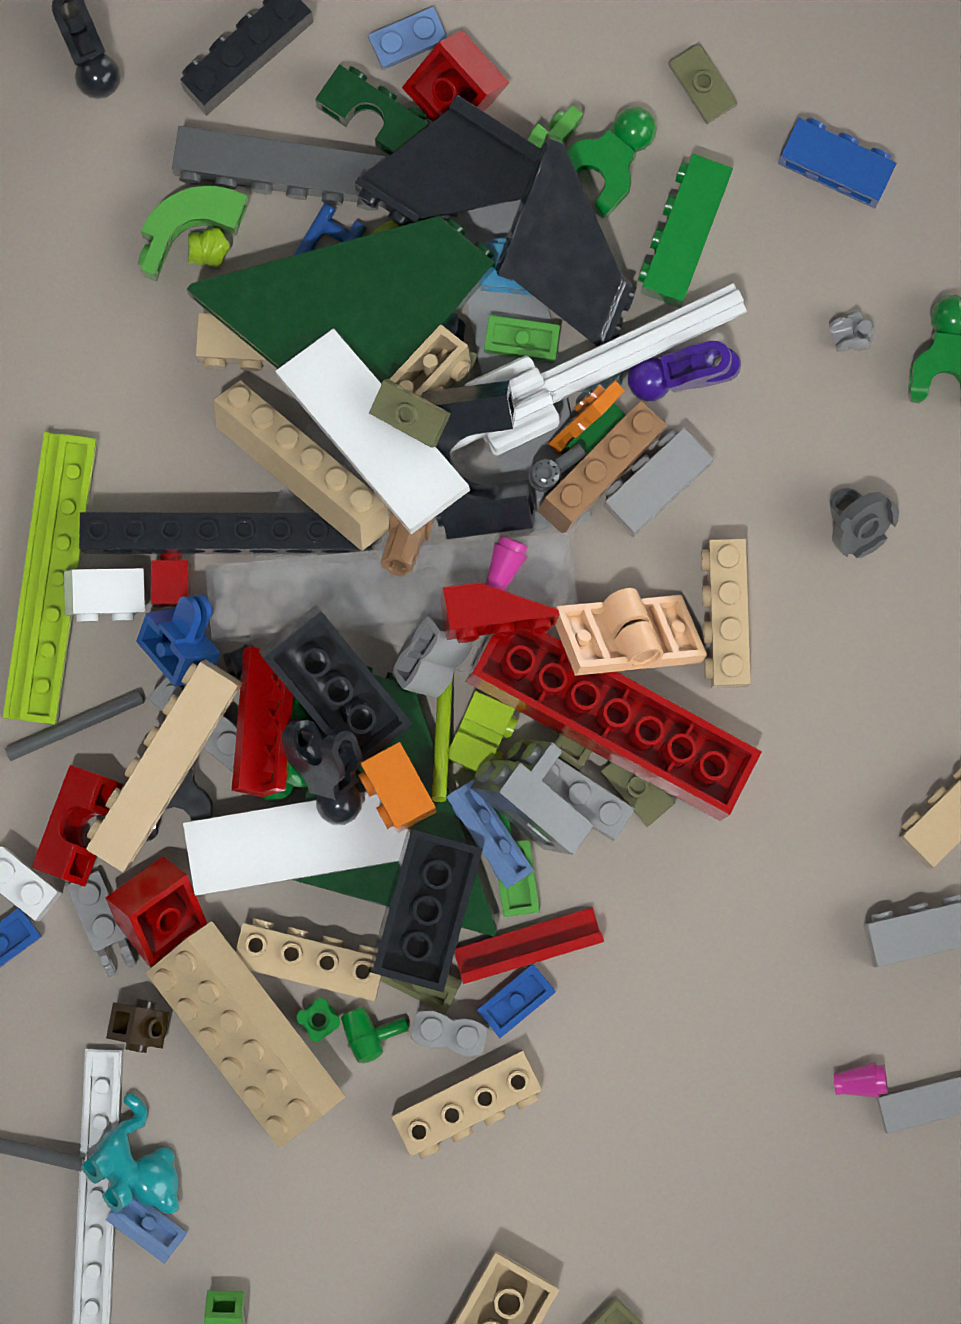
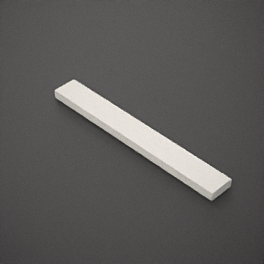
(93, 1232)

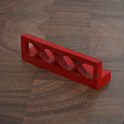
(257, 727)
(528, 945)

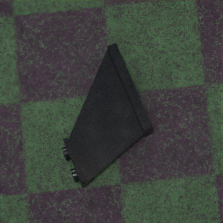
(451, 168)
(562, 251)

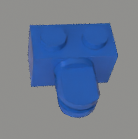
(178, 637)

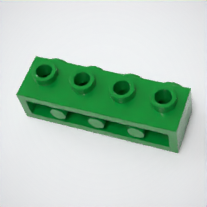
(686, 230)

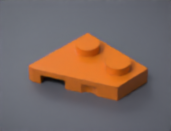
(588, 411)

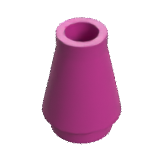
(505, 562)
(862, 1081)

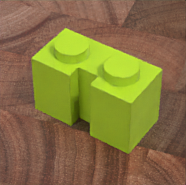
(482, 732)

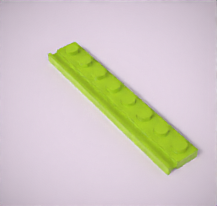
(52, 549)

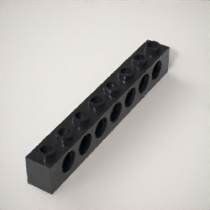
(210, 534)

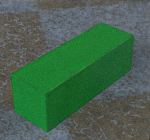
(597, 430)

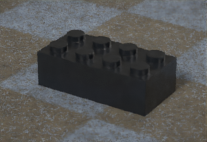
(334, 683)
(425, 910)

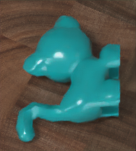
(149, 1178)

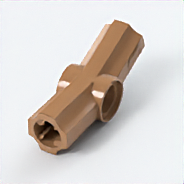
(402, 547)

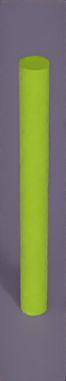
(441, 748)

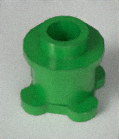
(305, 1018)

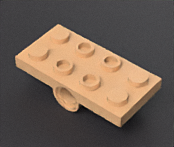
(628, 633)

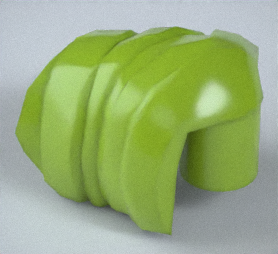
(207, 247)

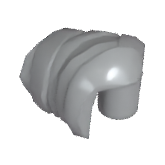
(852, 332)

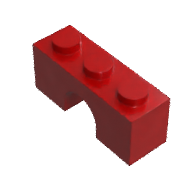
(62, 846)

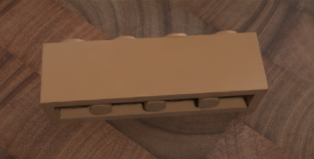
(601, 467)

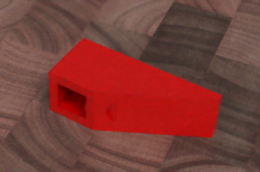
(485, 610)

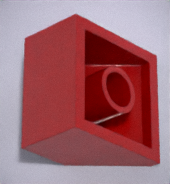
(451, 70)
(157, 910)

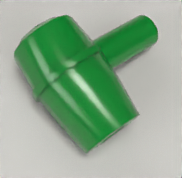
(365, 1038)

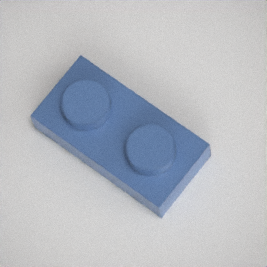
(407, 38)
(148, 1229)

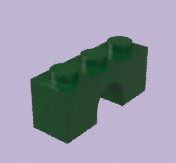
(349, 94)

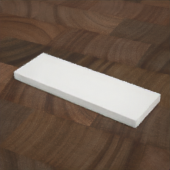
(338, 395)
(285, 845)

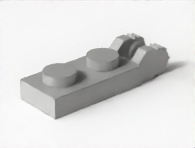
(99, 921)

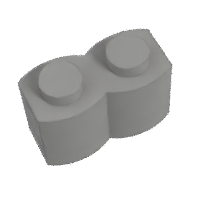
(430, 659)
(459, 1035)

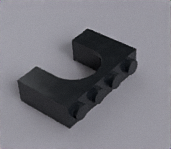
(485, 507)

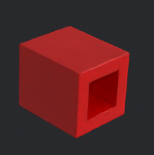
(169, 580)

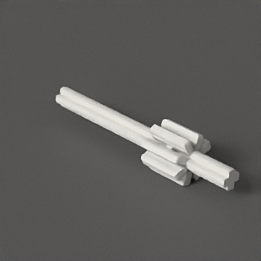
(537, 392)

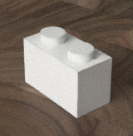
(104, 592)
(25, 886)

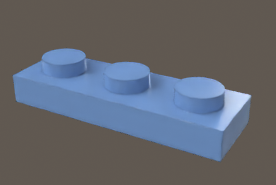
(490, 835)

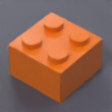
(397, 787)

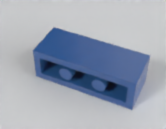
(837, 161)

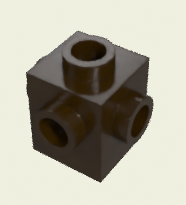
(138, 1025)

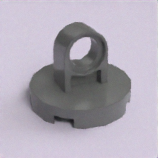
(863, 523)

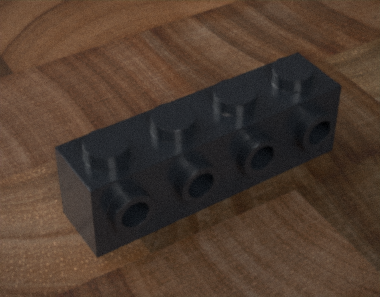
(244, 52)

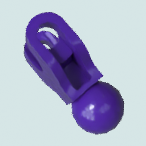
(683, 370)

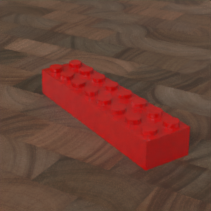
(617, 721)

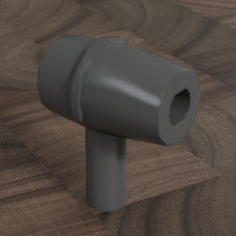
(546, 474)

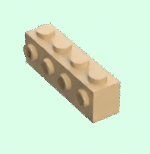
(435, 363)
(728, 613)
(308, 961)
(466, 1104)

